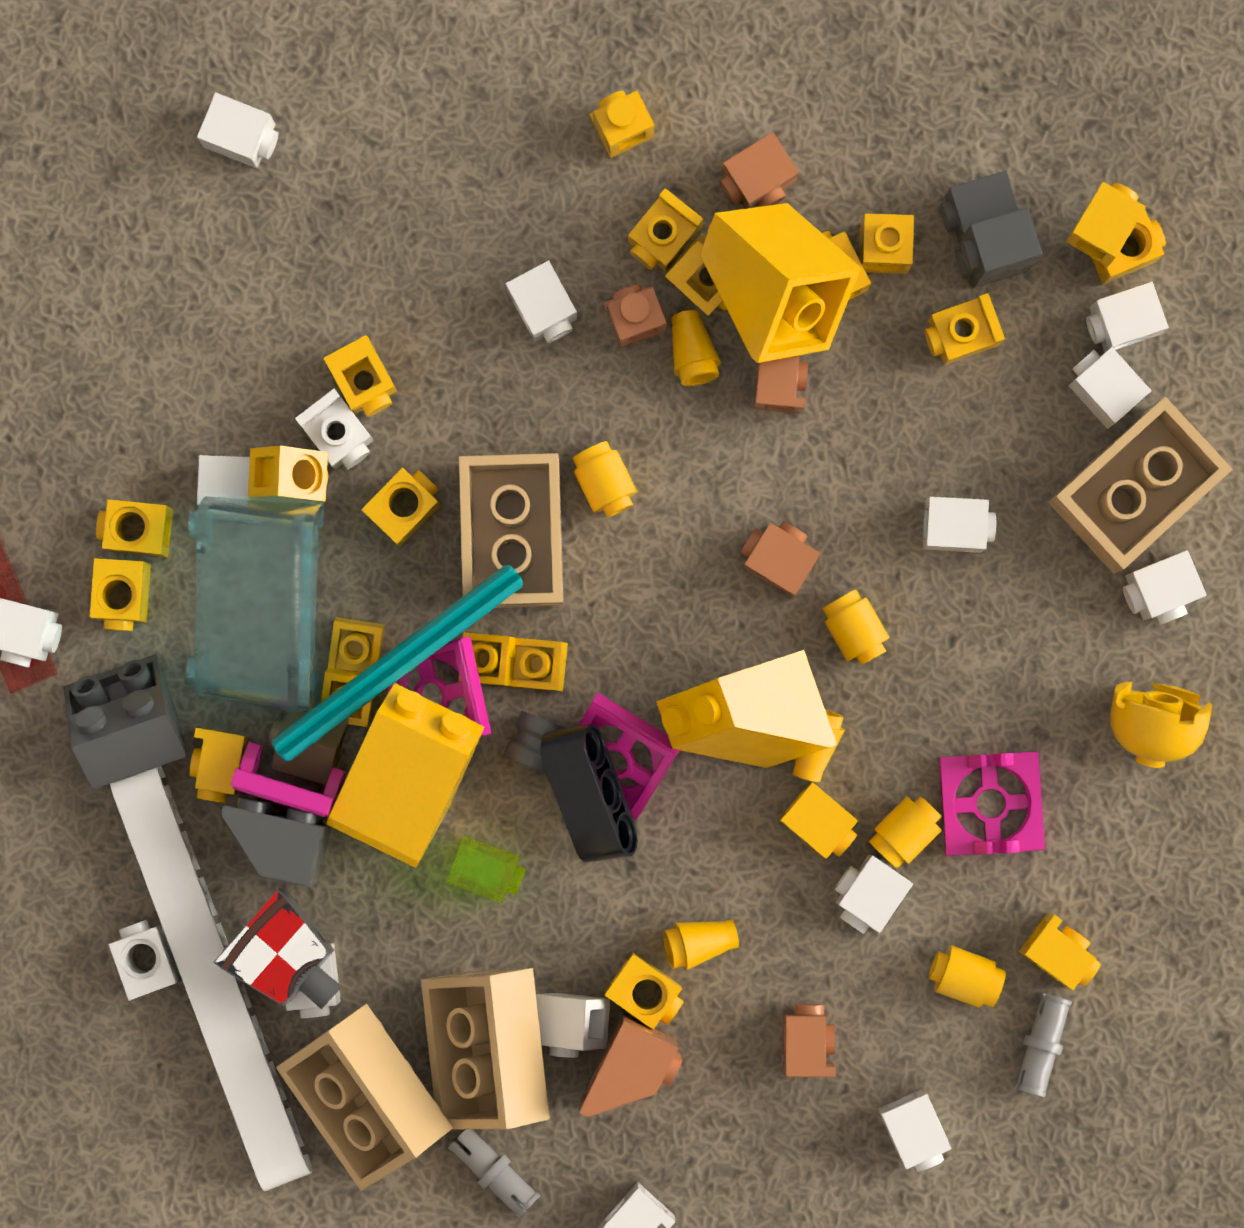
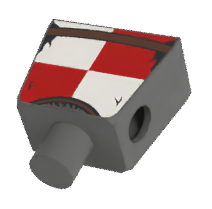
(281, 953)

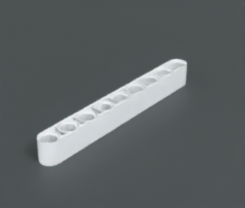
(215, 995)

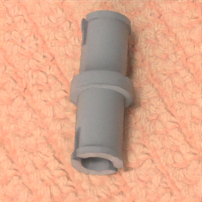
(1043, 1044)
(494, 1172)

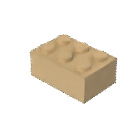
(1140, 485)
(513, 519)
(486, 1048)
(364, 1098)

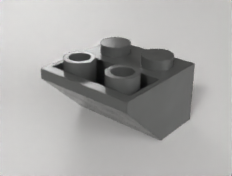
(123, 722)
(279, 844)

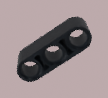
(589, 793)

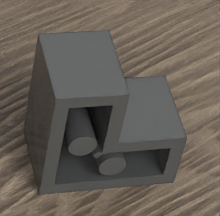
(991, 230)

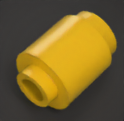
(604, 479)
(855, 627)
(906, 831)
(967, 977)

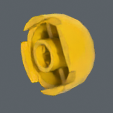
(1158, 723)

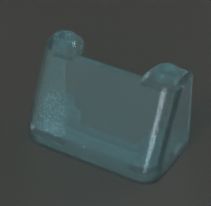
(256, 601)

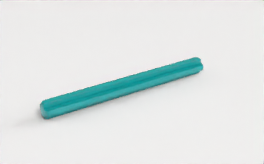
(397, 663)

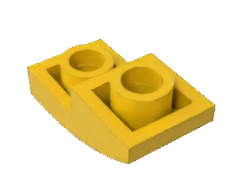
(352, 650)
(519, 661)

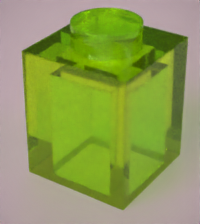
(486, 869)

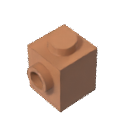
(759, 174)
(780, 557)

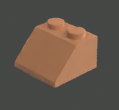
(631, 1067)

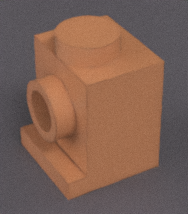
(635, 315)
(778, 384)
(807, 1042)

